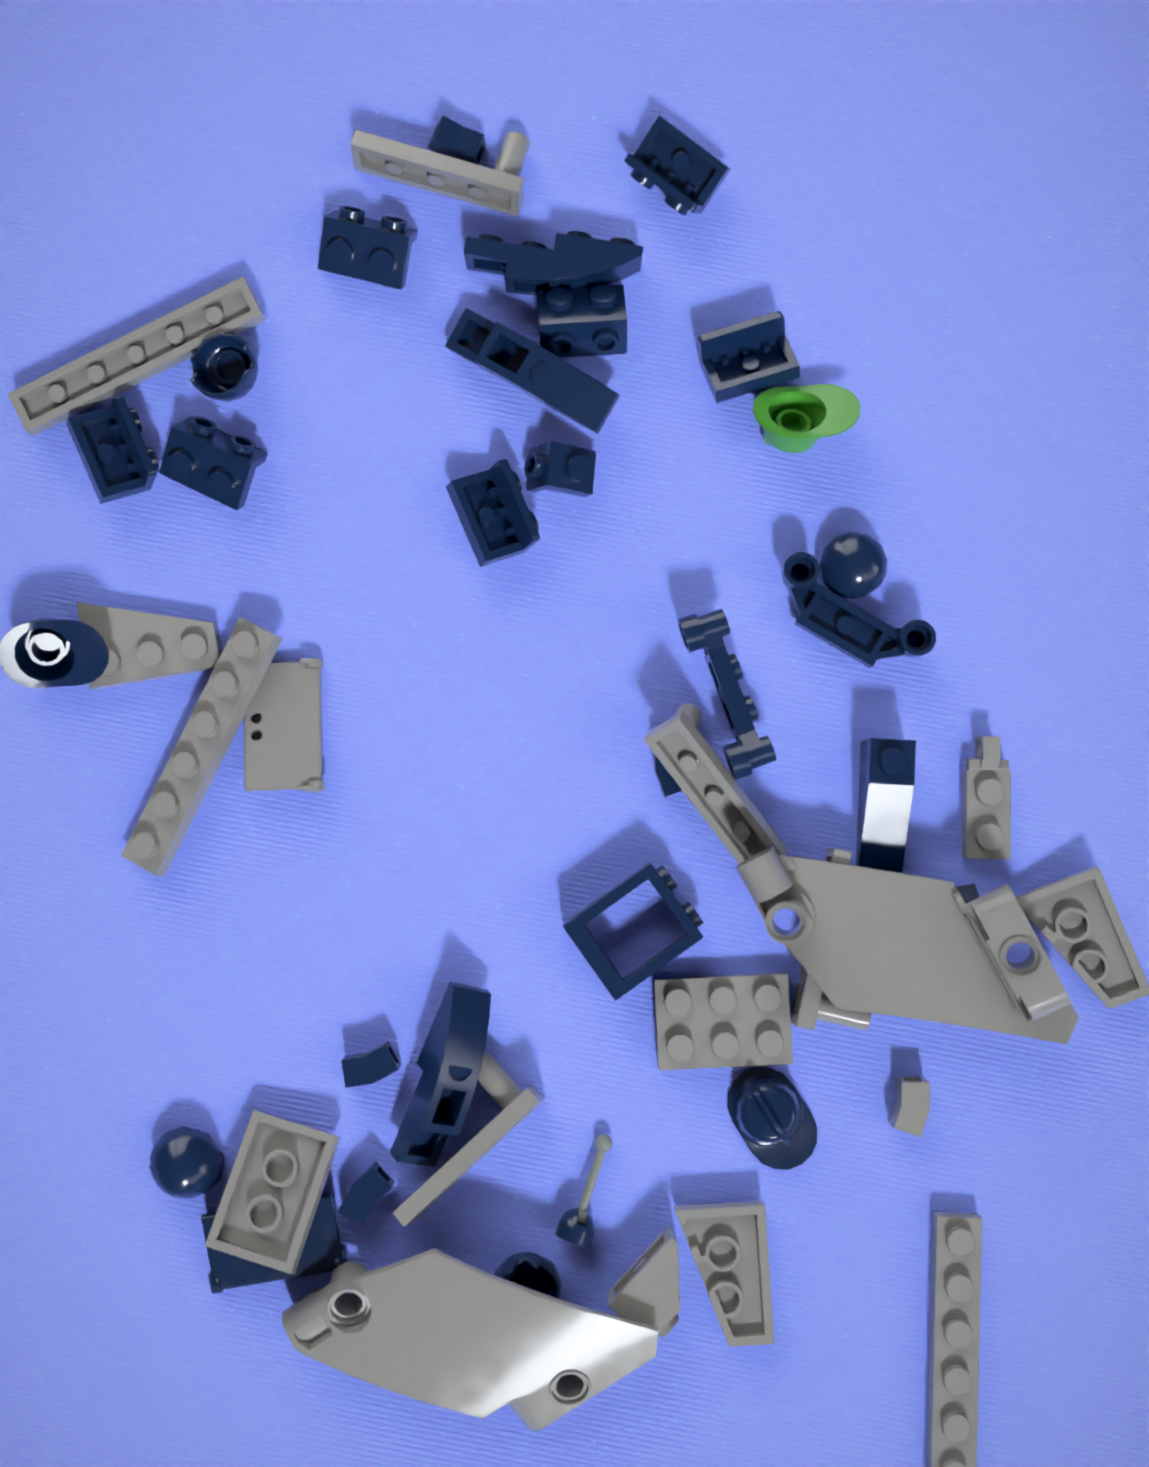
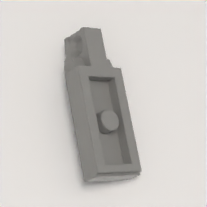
(986, 803)

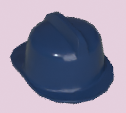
(53, 653)
(772, 1118)

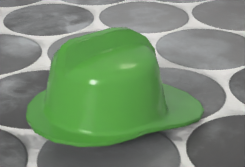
(802, 414)

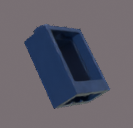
(595, 955)

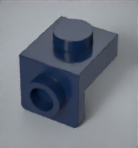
(560, 469)

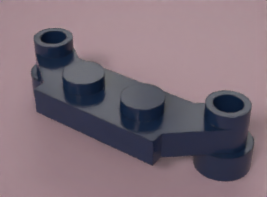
(844, 623)
(707, 634)

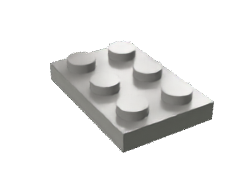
(723, 1021)
(273, 1192)

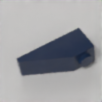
(884, 802)

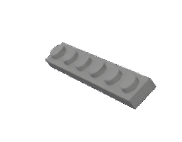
(134, 357)
(201, 747)
(954, 1340)

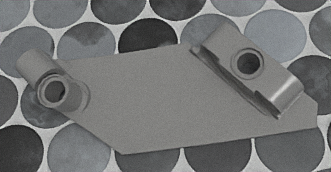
(911, 946)
(465, 1338)

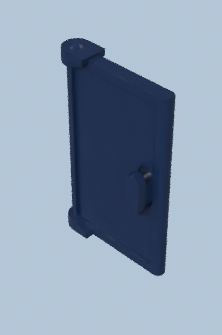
(320, 1254)

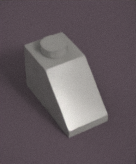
(651, 1286)

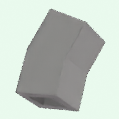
(911, 1105)

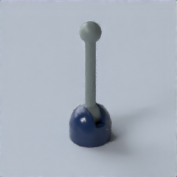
(577, 1224)

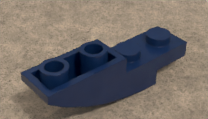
(572, 264)
(532, 370)
(449, 1076)

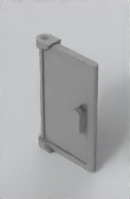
(287, 732)

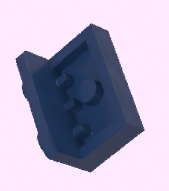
(677, 167)
(366, 247)
(583, 320)
(747, 357)
(114, 451)
(211, 461)
(494, 513)

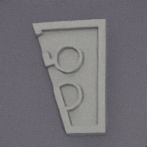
(150, 644)
(1089, 934)
(734, 1265)

